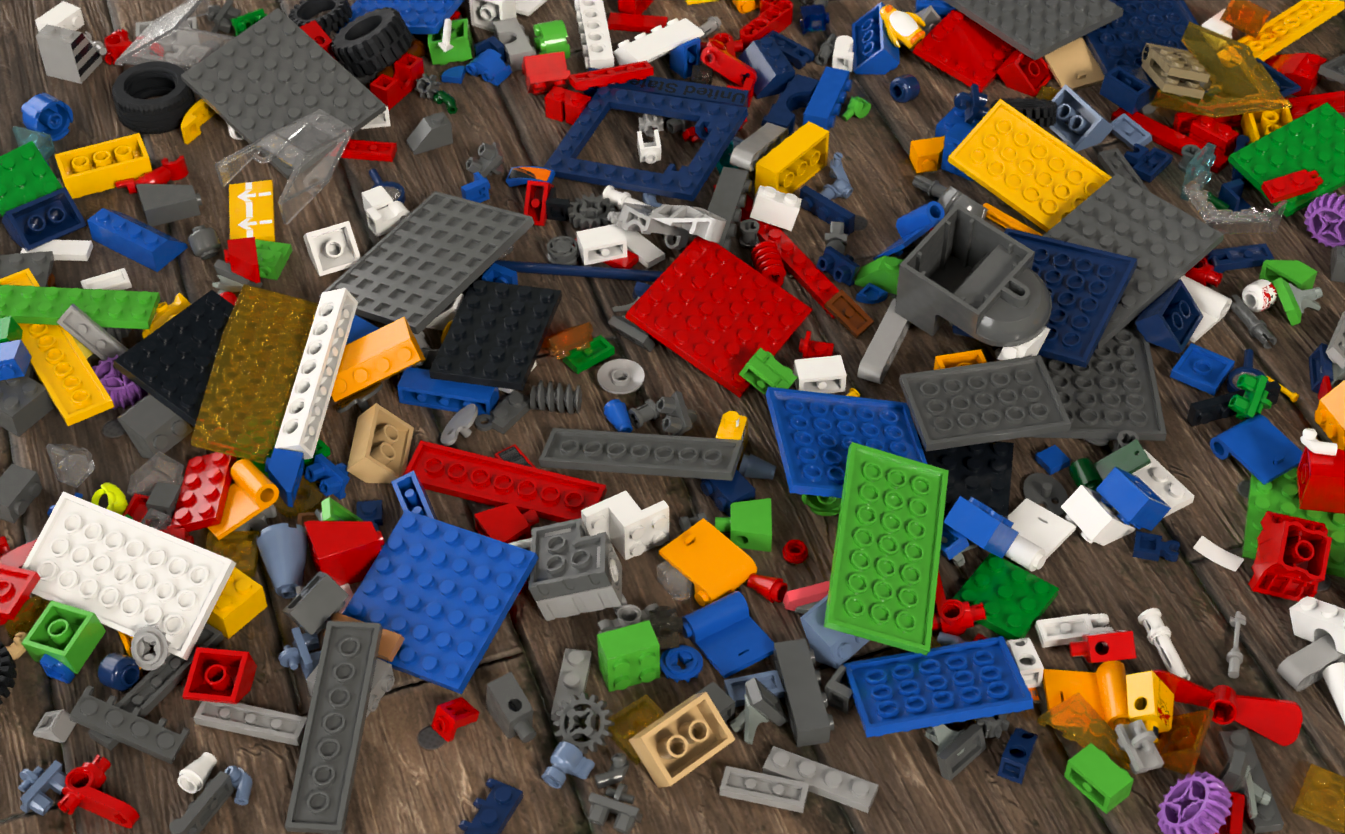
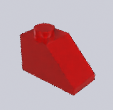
(535, 201)
(243, 258)

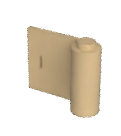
(1074, 65)

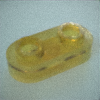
(26, 616)

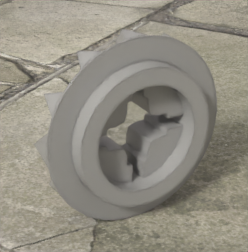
(140, 648)

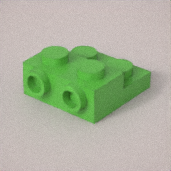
(272, 258)

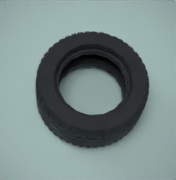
(148, 81)

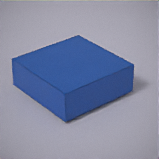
(1052, 459)

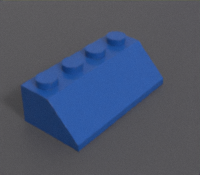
(872, 46)
(134, 239)

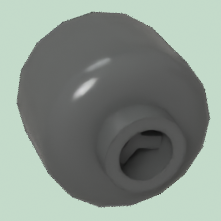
(204, 242)

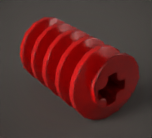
(769, 262)

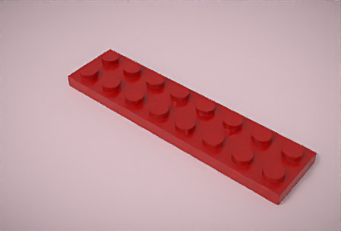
(502, 482)

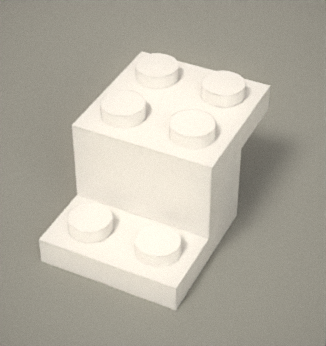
(627, 525)

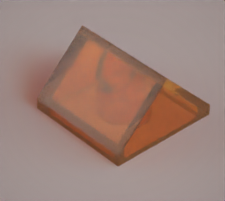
(1245, 16)
(1184, 742)

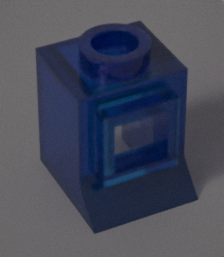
(814, 18)

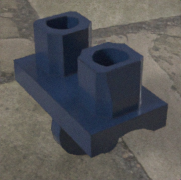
(972, 104)
(839, 266)

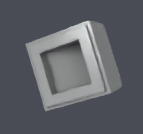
(55, 726)

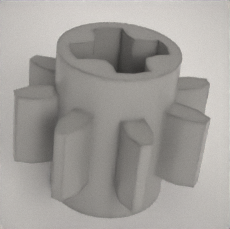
(649, 123)

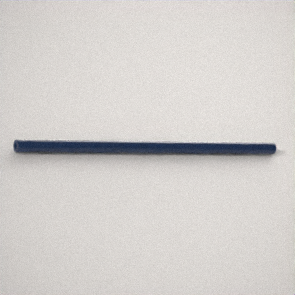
(580, 271)

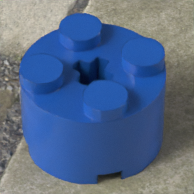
(47, 115)

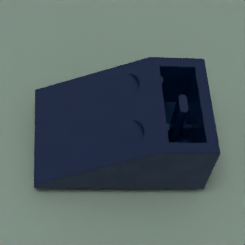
(1129, 87)

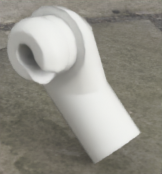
(1316, 446)

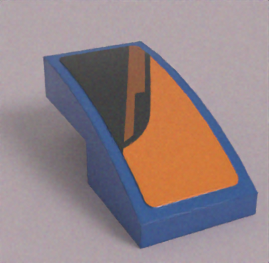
(520, 175)

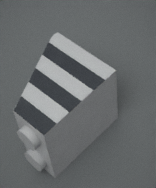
(67, 54)

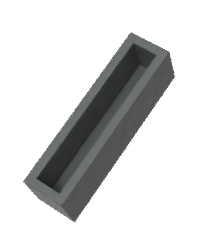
(802, 693)

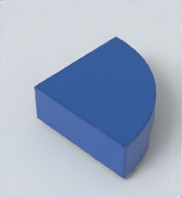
(454, 75)
(871, 294)
(56, 669)

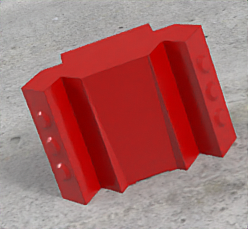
(1290, 557)

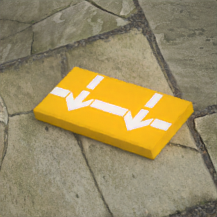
(252, 210)

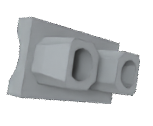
(1139, 746)

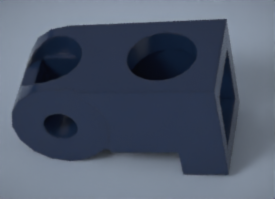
(1017, 755)

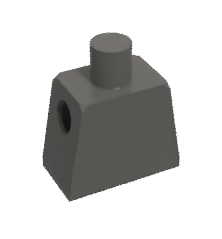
(510, 708)

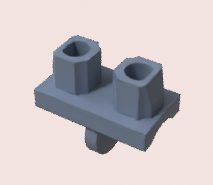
(300, 652)
(35, 796)

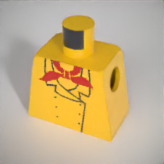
(1150, 701)

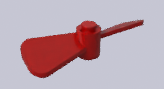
(1269, 717)

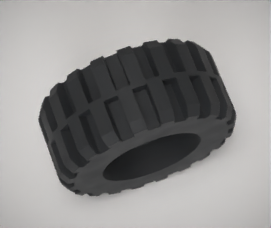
(372, 42)

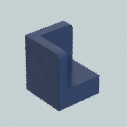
(490, 43)
(1231, 195)

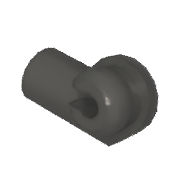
(616, 772)

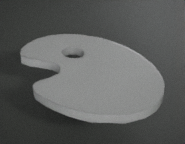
(459, 423)

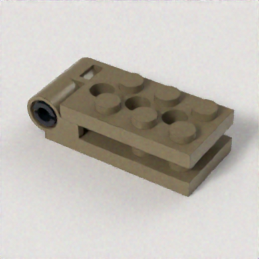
(1174, 70)

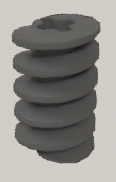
(556, 398)

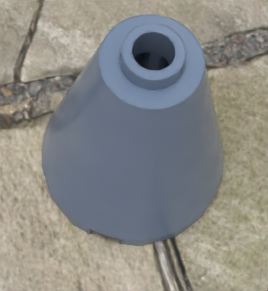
(284, 556)

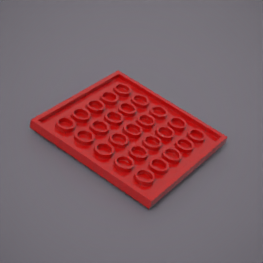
(717, 312)

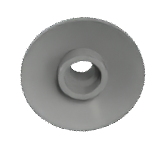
(620, 376)

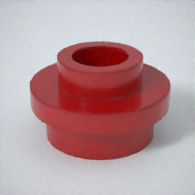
(795, 551)

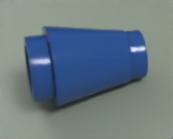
(618, 416)

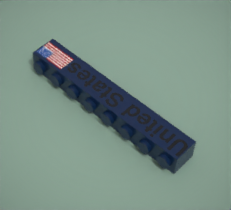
(681, 89)

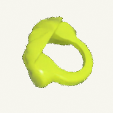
(116, 498)

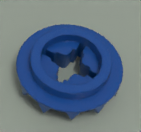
(688, 656)

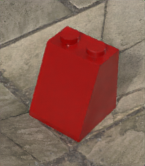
(1321, 481)
(343, 548)

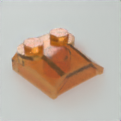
(568, 339)

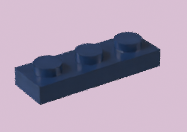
(826, 209)

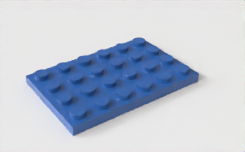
(937, 688)

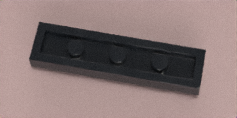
(1217, 407)

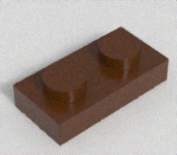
(849, 314)

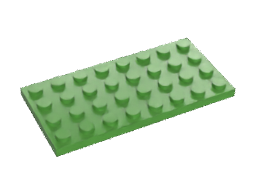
(887, 549)

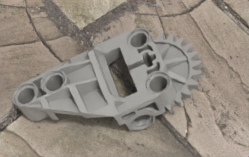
(670, 220)

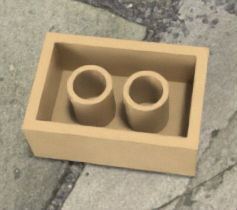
(682, 740)

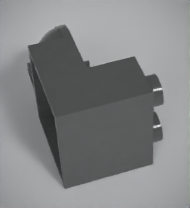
(975, 281)

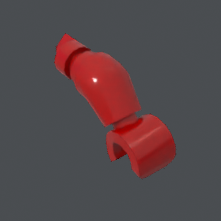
(162, 175)

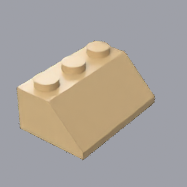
(379, 446)

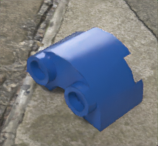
(489, 66)

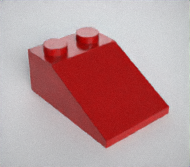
(1299, 68)

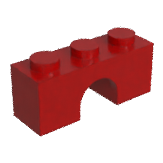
(394, 89)

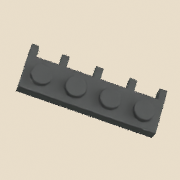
(128, 726)

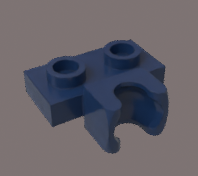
(1146, 163)

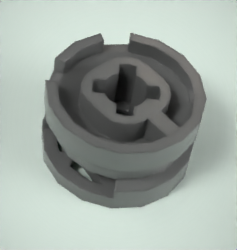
(562, 251)

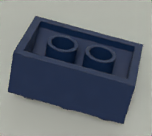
(770, 65)
(43, 220)
(1170, 319)

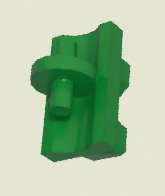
(246, 20)
(1253, 399)

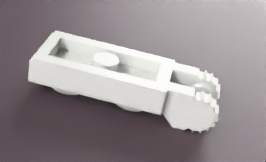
(1070, 628)

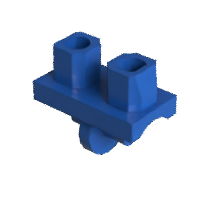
(331, 477)

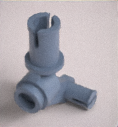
(841, 186)

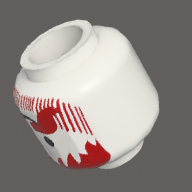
(1259, 295)

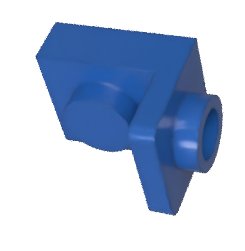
(477, 190)
(500, 274)

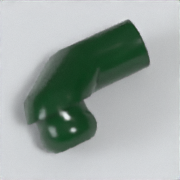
(450, 102)
(1219, 204)

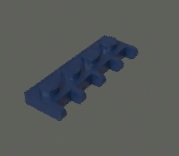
(493, 811)

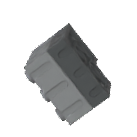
(574, 570)

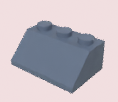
(1078, 121)
(829, 645)

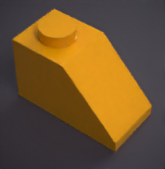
(927, 154)

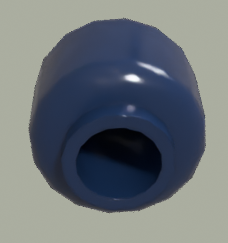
(904, 88)
(118, 671)

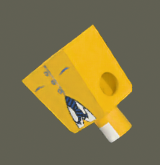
(734, 427)

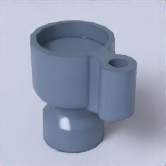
(566, 760)

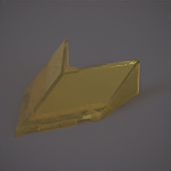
(1237, 79)

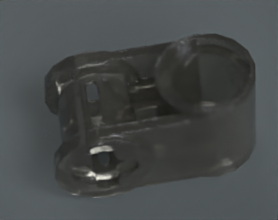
(702, 74)

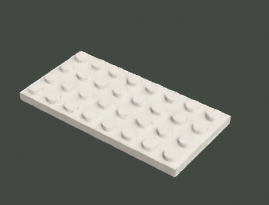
(127, 573)

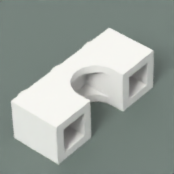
(1316, 618)

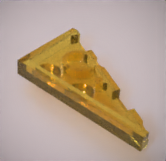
(1084, 726)

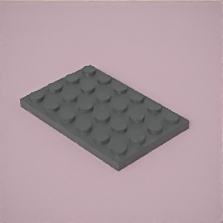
(984, 403)

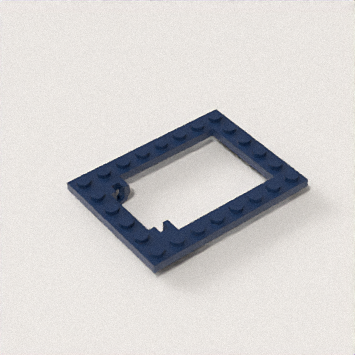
(719, 119)

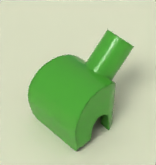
(858, 107)

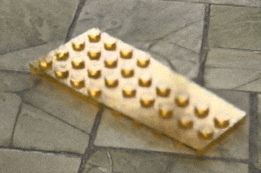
(254, 374)

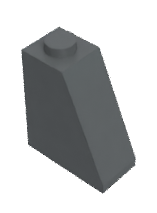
(168, 202)

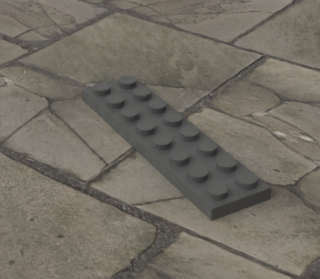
(642, 454)
(334, 728)

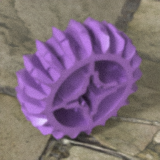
(1327, 219)
(118, 386)
(1195, 805)

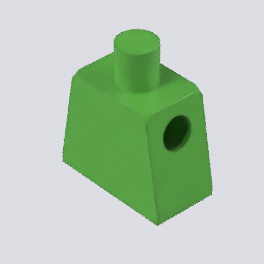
(749, 524)

